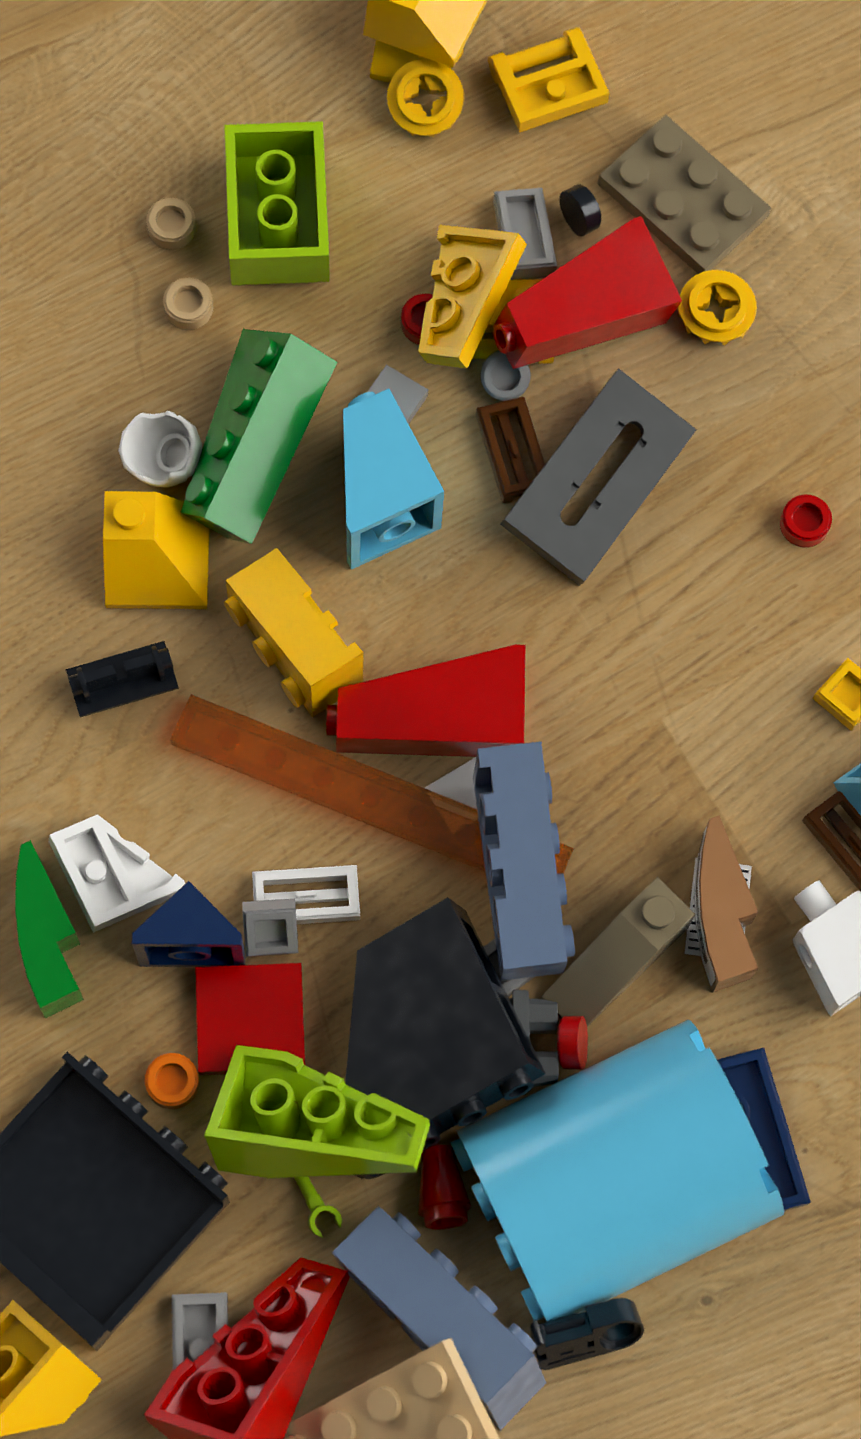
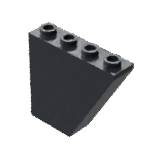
(436, 1024)

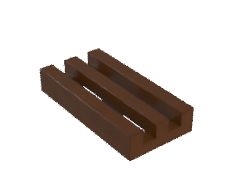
(501, 410)
(830, 842)

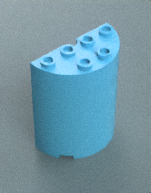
(619, 1173)

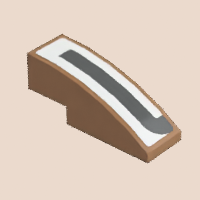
(722, 910)

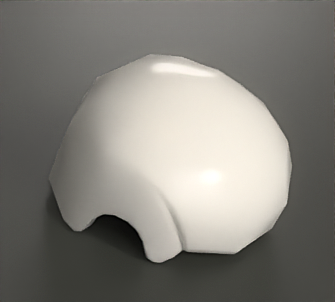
(160, 449)

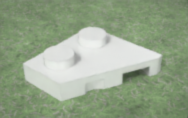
(109, 873)

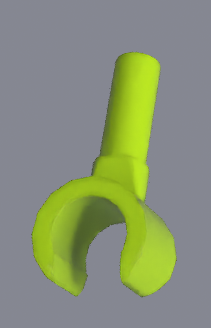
(315, 1204)

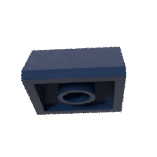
(188, 934)

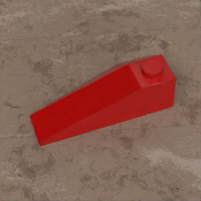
(258, 1367)

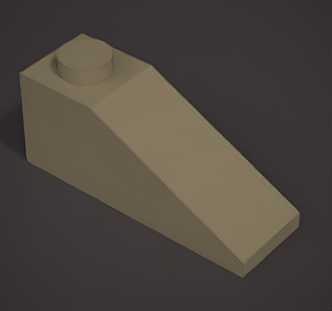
(621, 953)

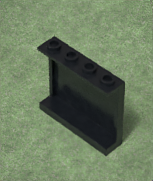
(97, 1200)

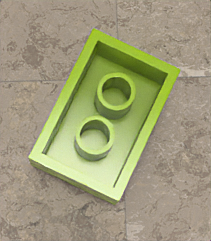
(276, 203)

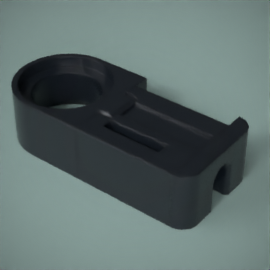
(588, 1334)

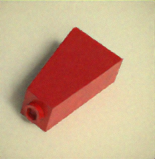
(592, 299)
(435, 708)

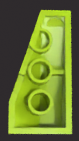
(299, 1123)

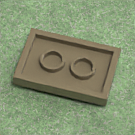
(684, 195)

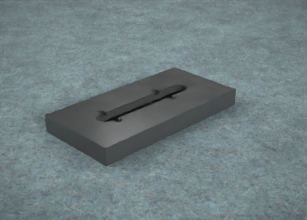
(537, 513)

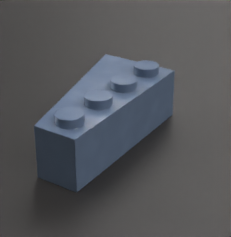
(521, 862)
(436, 1307)

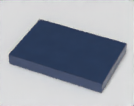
(757, 1093)

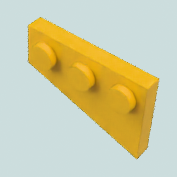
(467, 289)

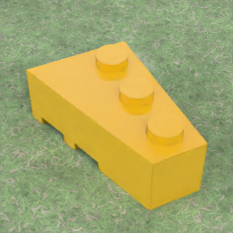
(293, 632)

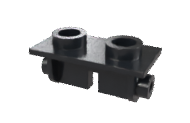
(122, 679)

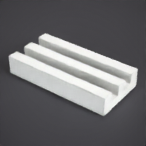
(310, 875)

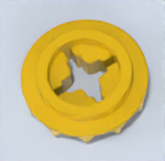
(439, 80)
(729, 291)

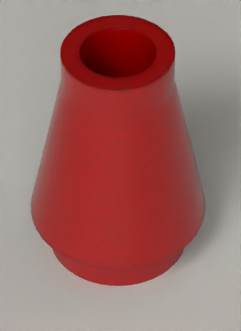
(442, 1191)

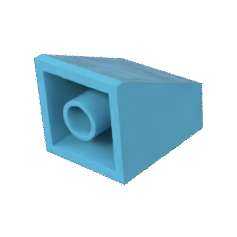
(387, 480)

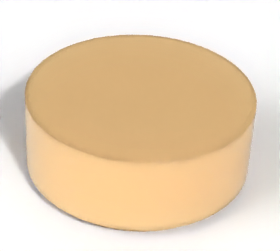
(171, 223)
(188, 303)

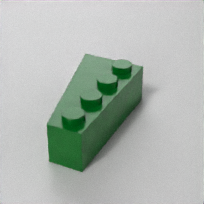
(255, 431)

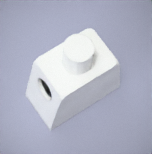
(831, 945)

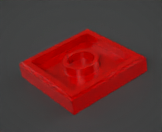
(248, 1008)

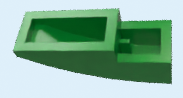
(44, 935)

